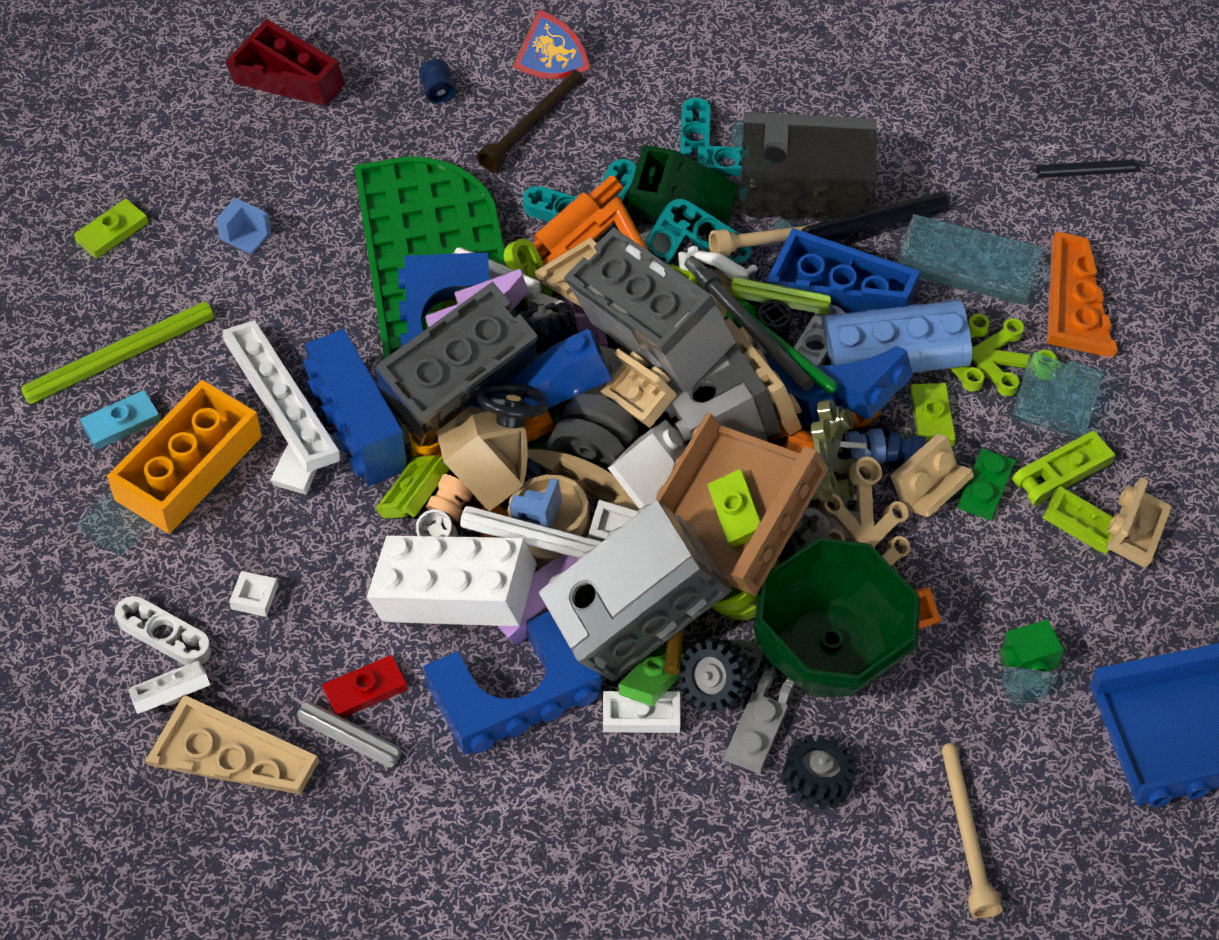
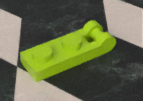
(1064, 467)

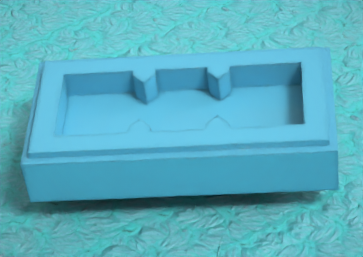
(120, 419)

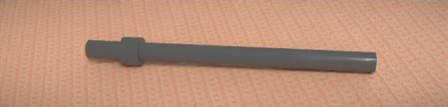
(711, 283)

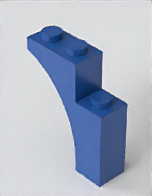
(861, 385)

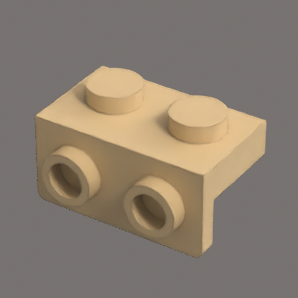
(638, 389)
(1138, 525)

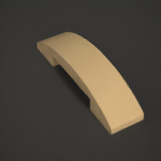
(586, 474)

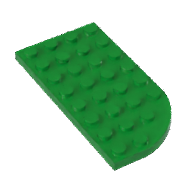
(420, 210)

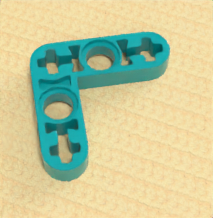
(707, 155)
(561, 200)
(677, 231)

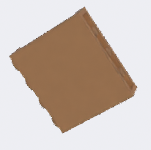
(779, 483)

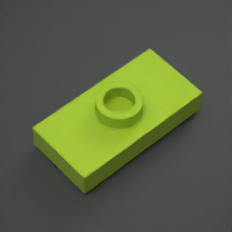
(111, 228)
(932, 411)
(735, 507)
(1079, 519)

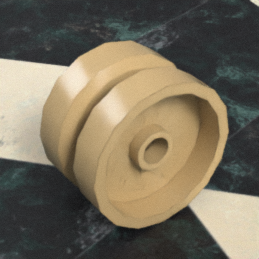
(572, 514)

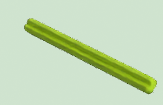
(117, 352)

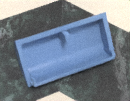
(931, 333)

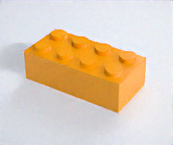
(185, 456)

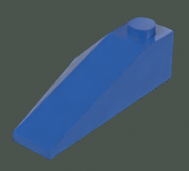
(566, 369)

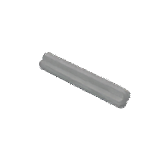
(349, 734)

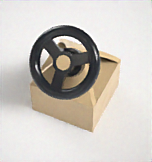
(491, 444)

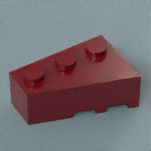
(285, 66)

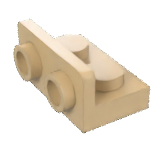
(930, 477)

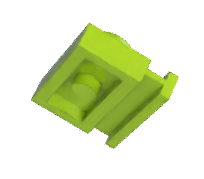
(412, 487)

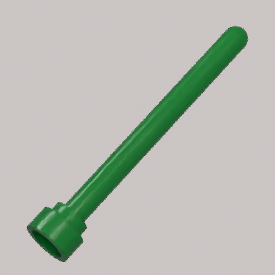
(819, 377)

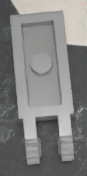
(759, 725)

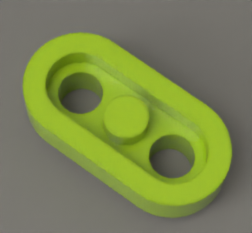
(524, 256)

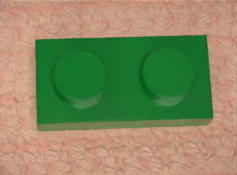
(988, 484)

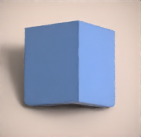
(243, 226)
(538, 506)

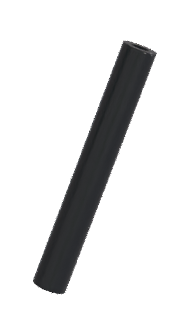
(1086, 168)

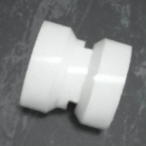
(435, 524)

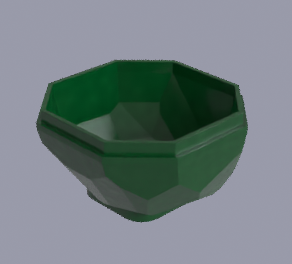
(840, 595)

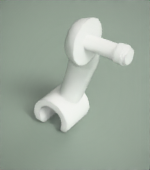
(718, 260)

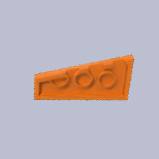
(1075, 300)

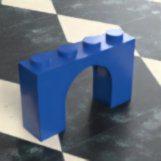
(435, 280)
(482, 719)

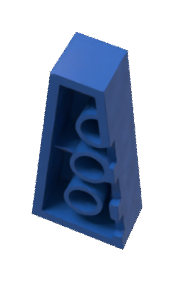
(846, 274)

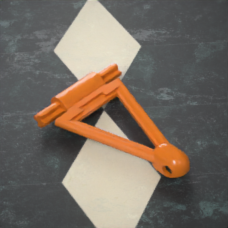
(586, 219)

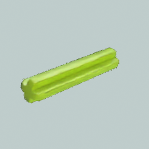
(793, 297)

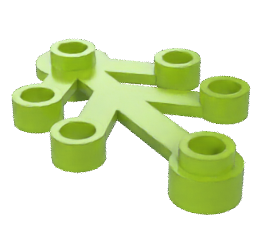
(986, 356)

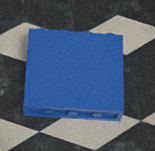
(1164, 722)

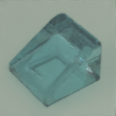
(1025, 685)

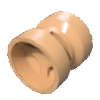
(450, 497)

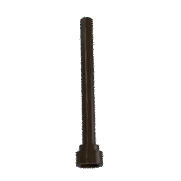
(493, 155)

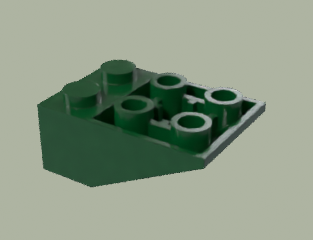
(670, 175)

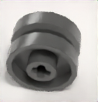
(593, 430)

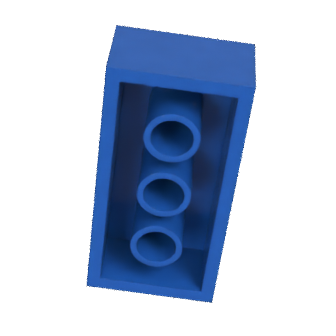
(355, 408)

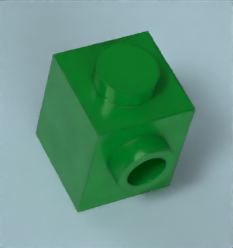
(1032, 647)

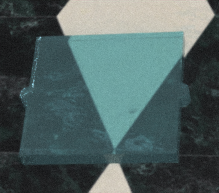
(113, 525)

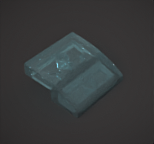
(1057, 395)

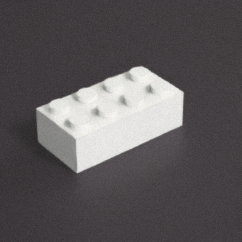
(452, 580)

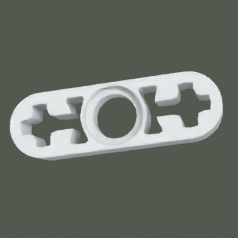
(157, 617)

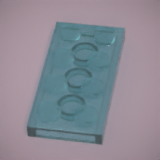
(970, 259)

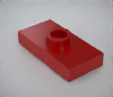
(364, 687)

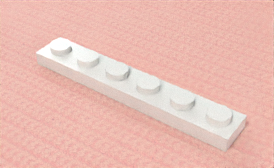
(281, 396)

